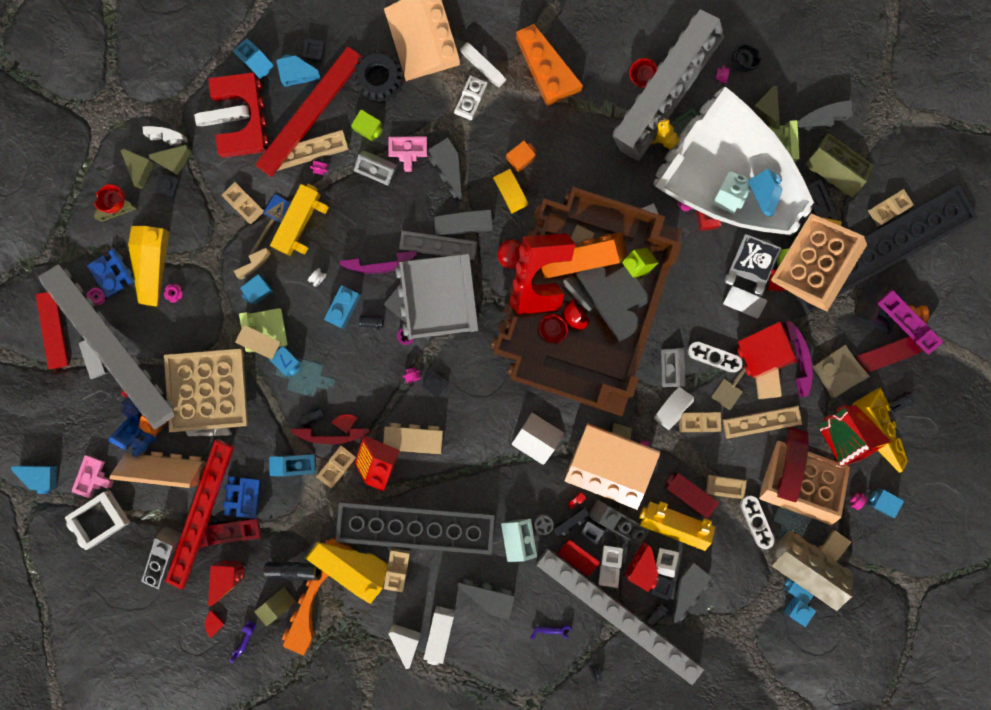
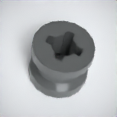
(546, 525)

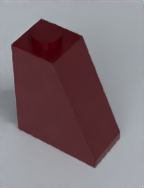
(691, 494)

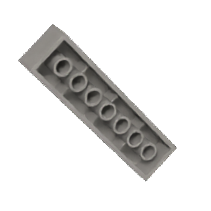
(669, 84)

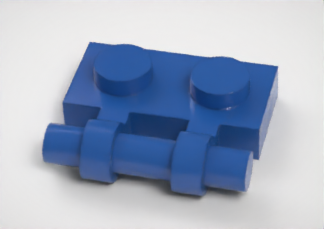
(107, 277)
(127, 436)
(247, 497)

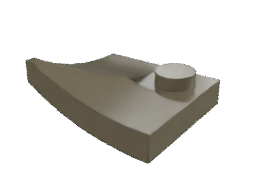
(839, 371)

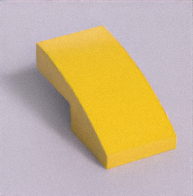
(510, 191)

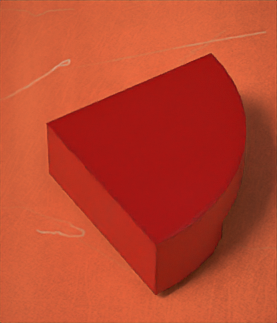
(345, 422)
(578, 498)
(213, 623)

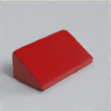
(578, 557)

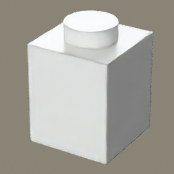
(667, 562)

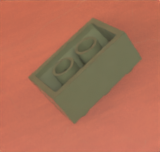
(839, 165)

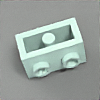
(732, 192)
(519, 540)

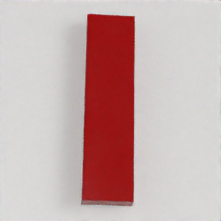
(52, 331)

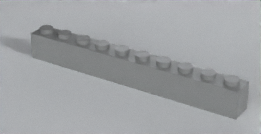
(107, 347)
(619, 616)

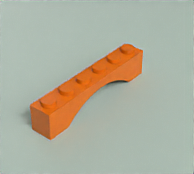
(301, 632)

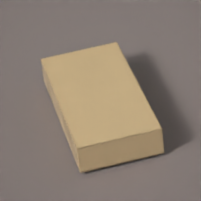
(725, 486)

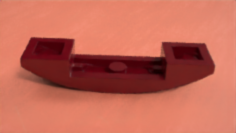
(888, 354)
(308, 434)
(795, 465)
(231, 532)

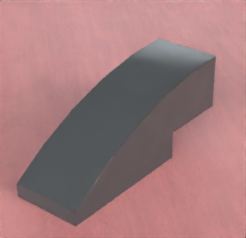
(825, 116)
(463, 223)

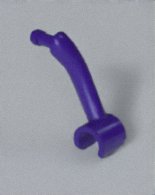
(248, 629)
(548, 630)

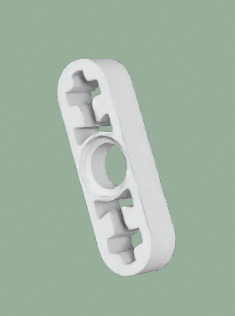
(482, 64)
(222, 115)
(726, 366)
(757, 537)

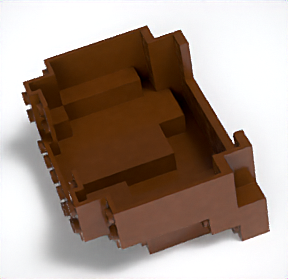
(590, 361)

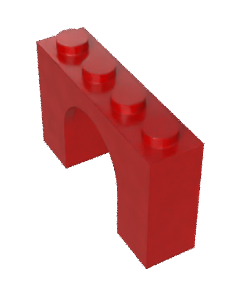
(253, 137)
(534, 254)

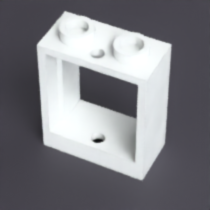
(113, 509)
(439, 635)

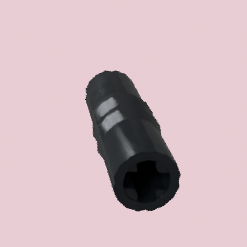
(292, 570)

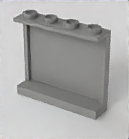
(437, 296)

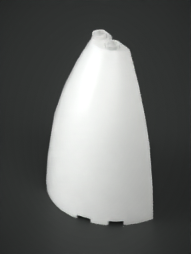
(734, 140)

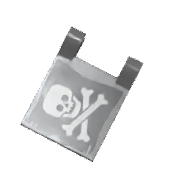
(754, 262)

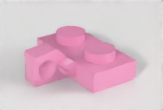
(408, 149)
(91, 477)

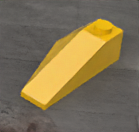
(148, 258)
(876, 408)
(356, 571)

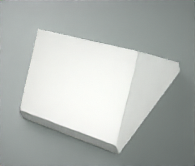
(538, 438)
(405, 642)

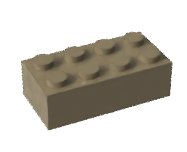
(813, 570)

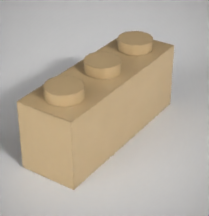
(413, 438)

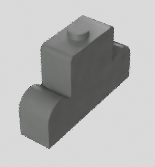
(615, 298)

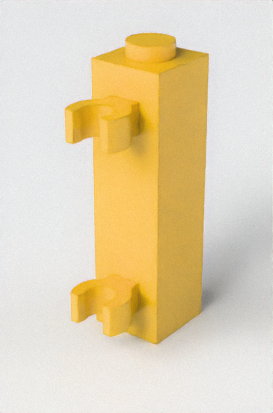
(296, 219)
(677, 525)

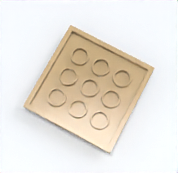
(206, 390)

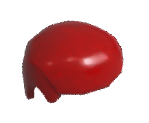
(642, 71)
(110, 199)
(508, 253)
(575, 315)
(553, 328)

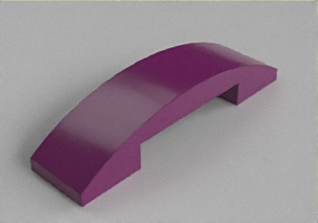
(355, 264)
(909, 321)
(803, 383)

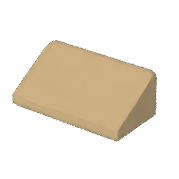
(769, 385)

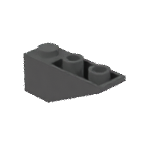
(447, 160)
(618, 522)
(161, 557)
(689, 586)
(492, 600)

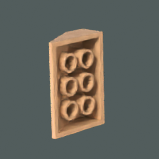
(422, 37)
(819, 261)
(612, 466)
(160, 469)
(821, 489)

